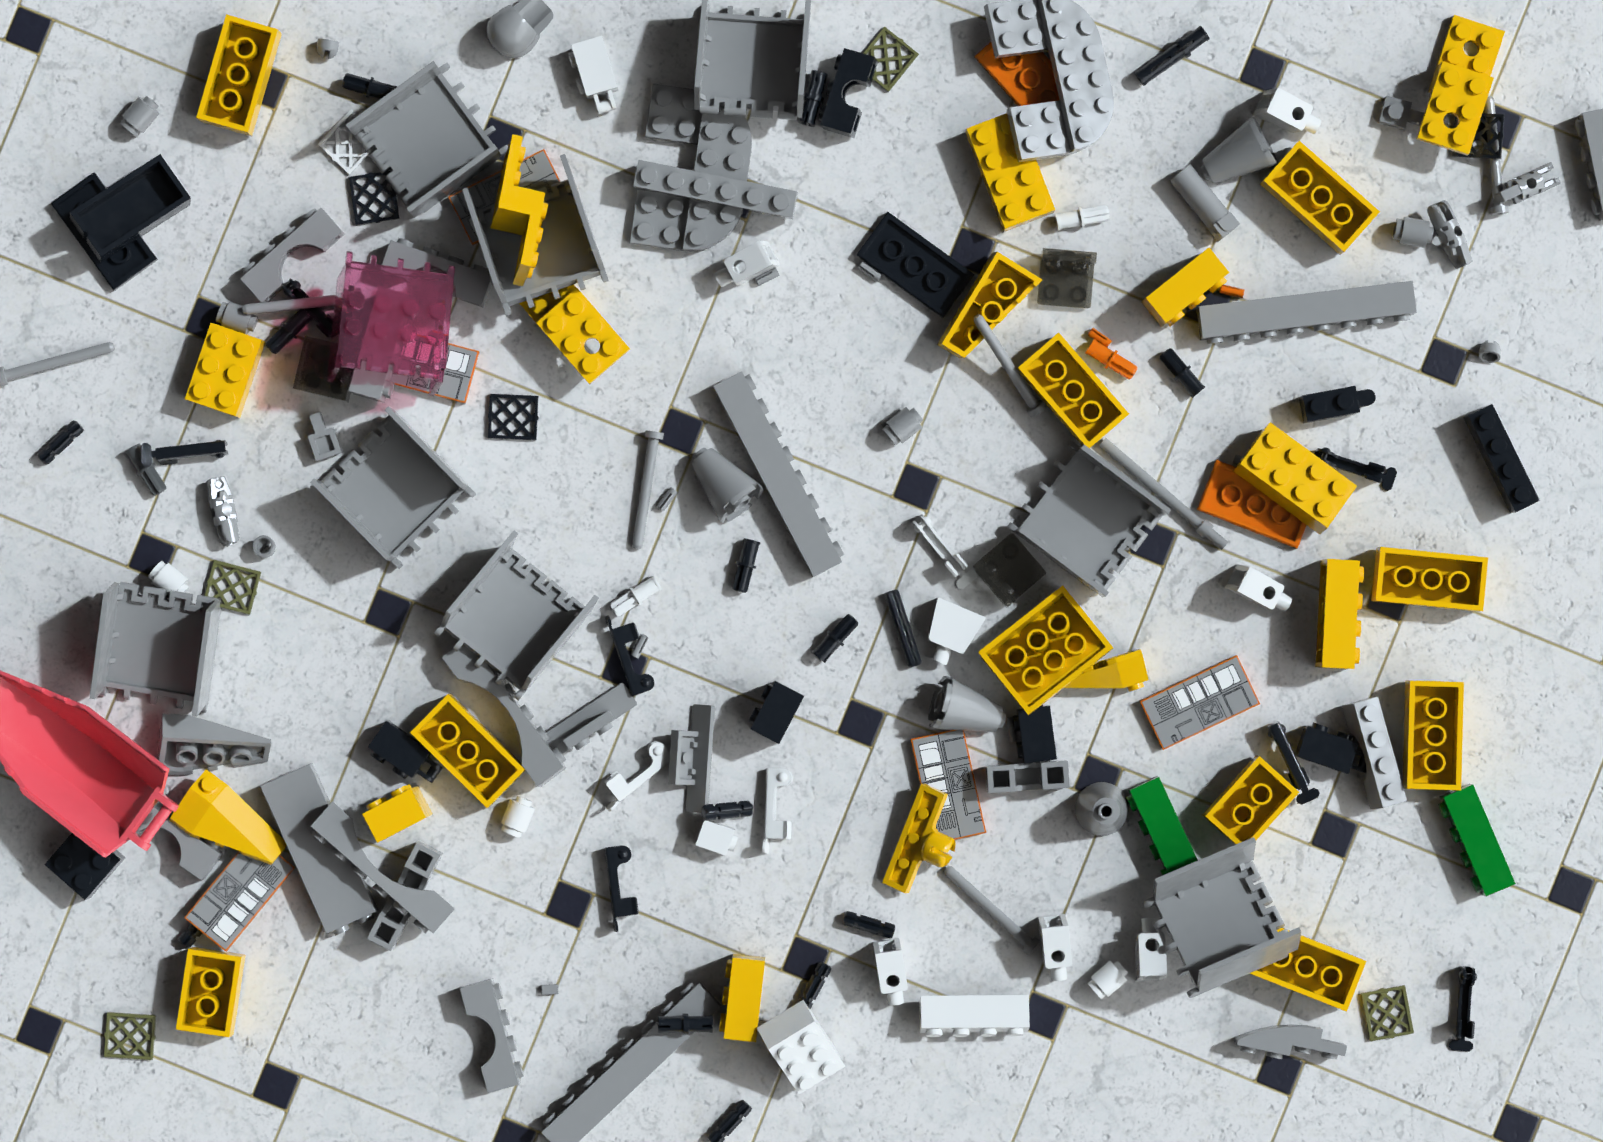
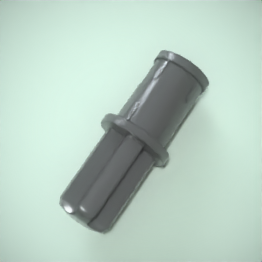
(148, 474)

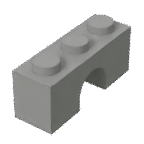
(1027, 776)

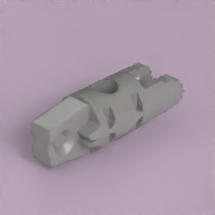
(1527, 185)
(1449, 234)
(223, 510)

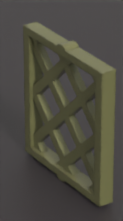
(899, 42)
(253, 592)
(1368, 1015)
(108, 1034)

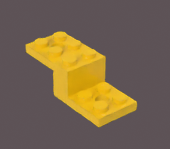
(1460, 85)
(519, 211)
(570, 324)

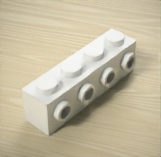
(974, 1014)

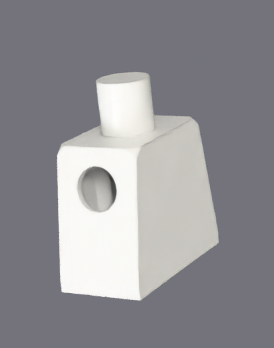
(1277, 108)
(757, 258)
(1251, 584)
(952, 629)
(1054, 937)
(890, 962)
(1150, 964)

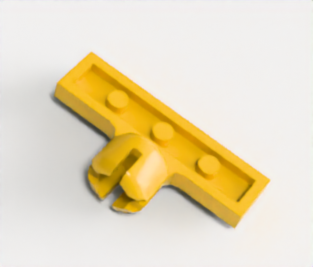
(920, 840)

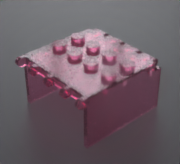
(391, 319)

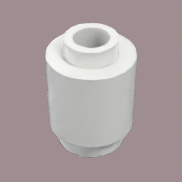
(168, 578)
(517, 816)
(1108, 979)

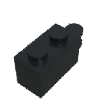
(1334, 403)
(1035, 735)
(1329, 750)
(403, 752)

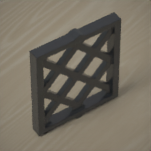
(1477, 154)
(371, 176)
(492, 416)

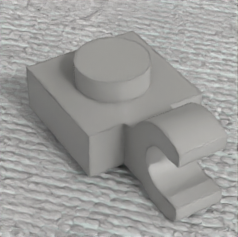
(1398, 113)
(323, 441)

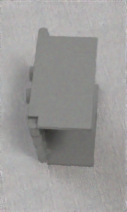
(751, 63)
(425, 138)
(565, 251)
(393, 487)
(1090, 519)
(513, 618)
(156, 644)
(1221, 918)

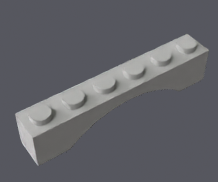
(715, 189)
(537, 756)
(339, 831)

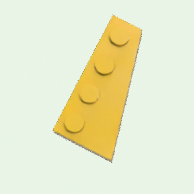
(993, 295)

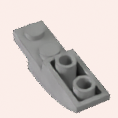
(1280, 1038)

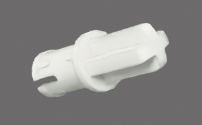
(1082, 217)
(635, 596)

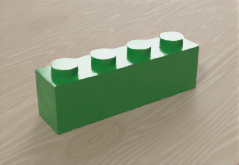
(1161, 825)
(1477, 840)

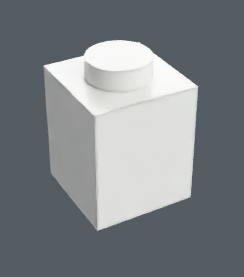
(716, 837)

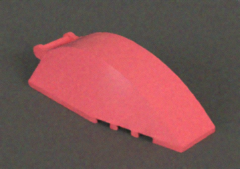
(80, 767)

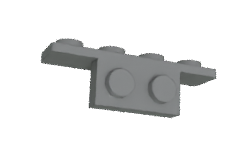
(591, 719)
(692, 757)

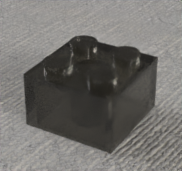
(313, 372)

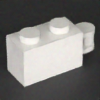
(595, 72)

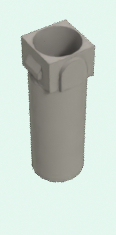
(1204, 203)

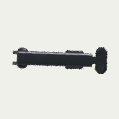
(324, 320)
(170, 454)
(1370, 471)
(621, 635)
(1297, 774)
(620, 906)
(1464, 1025)

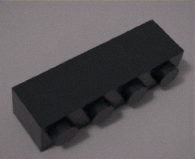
(1501, 458)

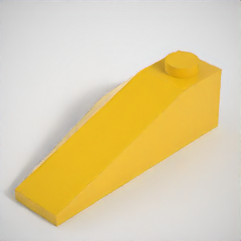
(1115, 672)
(221, 816)

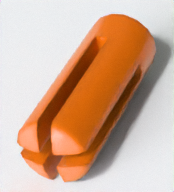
(1232, 291)
(1093, 333)

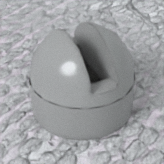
(326, 45)
(1489, 352)
(261, 543)

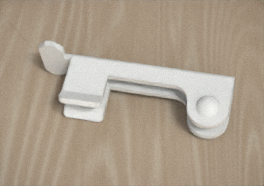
(953, 562)
(621, 789)
(775, 829)

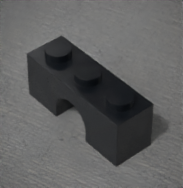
(852, 69)

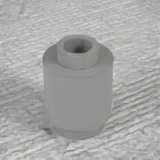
(140, 115)
(1413, 231)
(232, 317)
(903, 425)

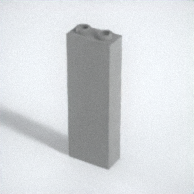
(332, 885)

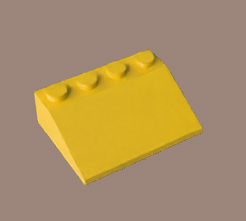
(1045, 650)

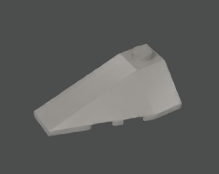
(195, 744)

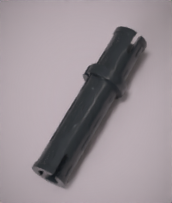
(1198, 37)

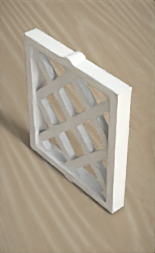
(335, 157)

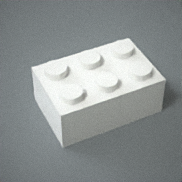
(800, 1047)

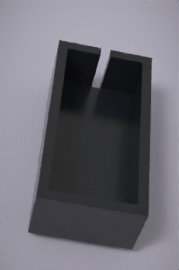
(130, 208)

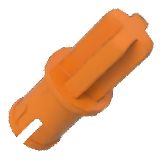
(1111, 359)

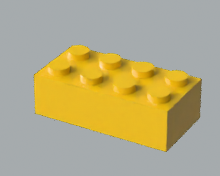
(239, 75)
(1013, 186)
(1319, 197)
(1072, 391)
(1295, 478)
(1429, 579)
(1338, 613)
(1433, 735)
(468, 750)
(1317, 972)

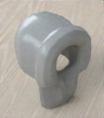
(518, 27)

